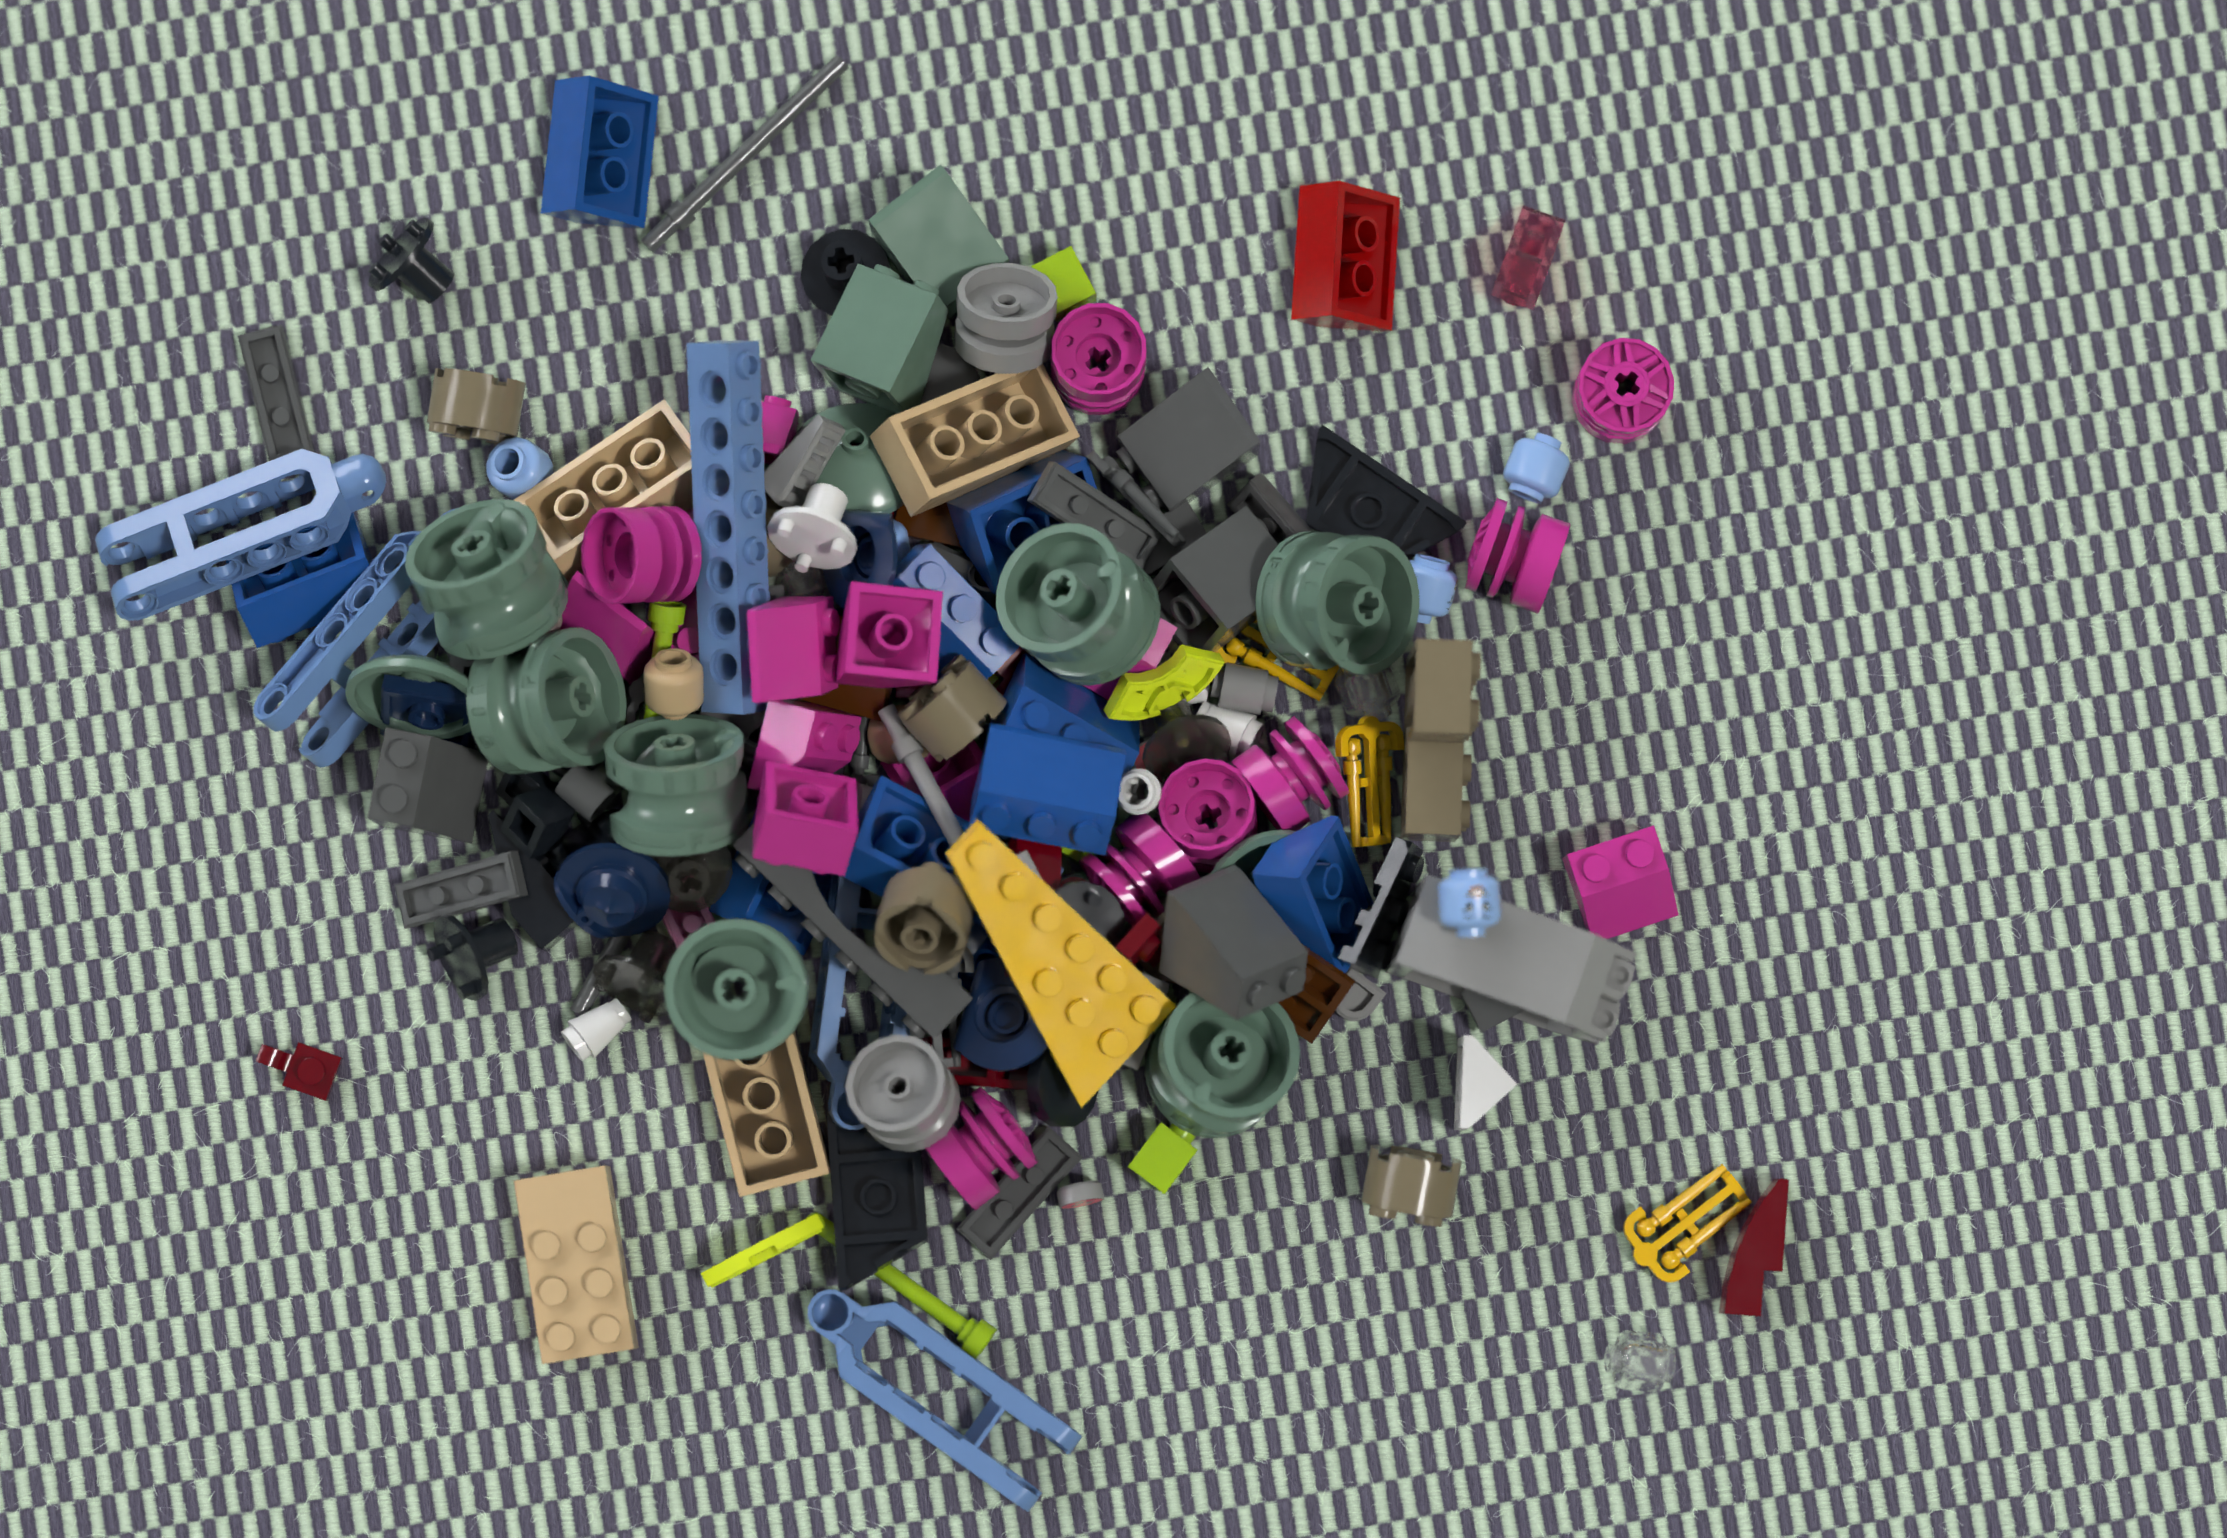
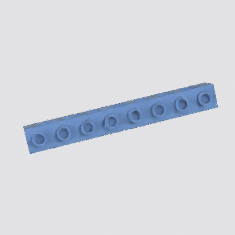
(727, 514)

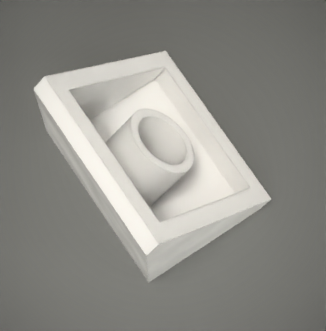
(1478, 1082)

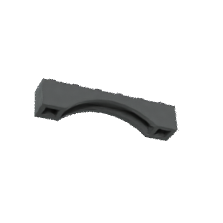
(926, 998)

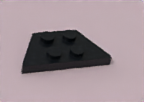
(1363, 497)
(875, 1203)

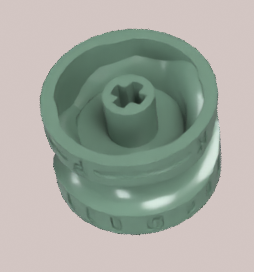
(486, 579)
(1337, 602)
(1078, 604)
(547, 703)
(679, 783)
(701, 994)
(1219, 1071)

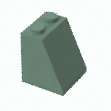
(935, 236)
(882, 339)

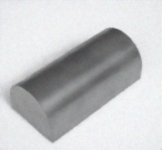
(1270, 507)

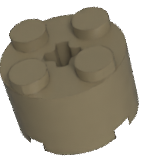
(475, 404)
(952, 710)
(924, 919)
(1410, 1184)

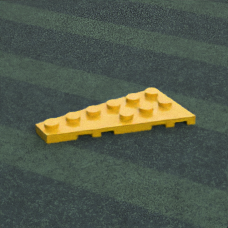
(1070, 978)

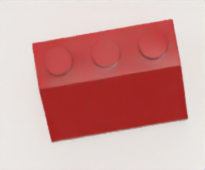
(1345, 257)

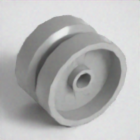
(1005, 318)
(903, 1093)

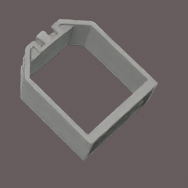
(1549, 968)

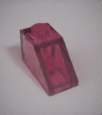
(1528, 258)

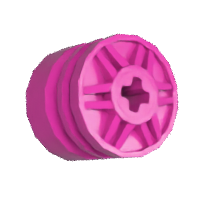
(1100, 334)
(1629, 416)
(641, 554)
(1516, 555)
(1291, 776)
(1204, 791)
(1141, 869)
(981, 1147)

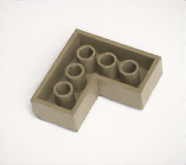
(1436, 725)

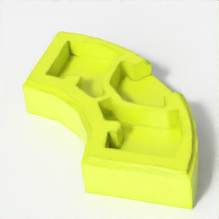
(1149, 692)
(762, 1251)

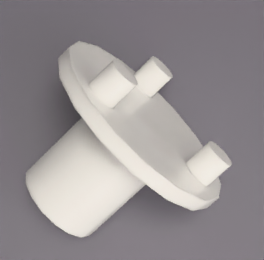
(815, 531)

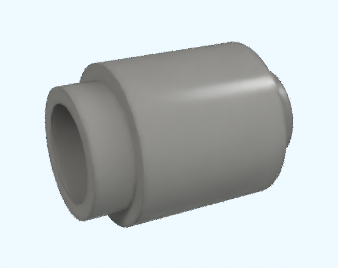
(1245, 689)

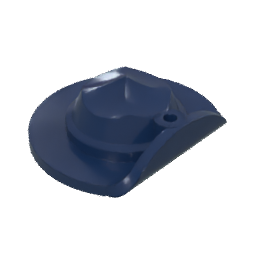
(875, 554)
(612, 890)
(996, 1024)

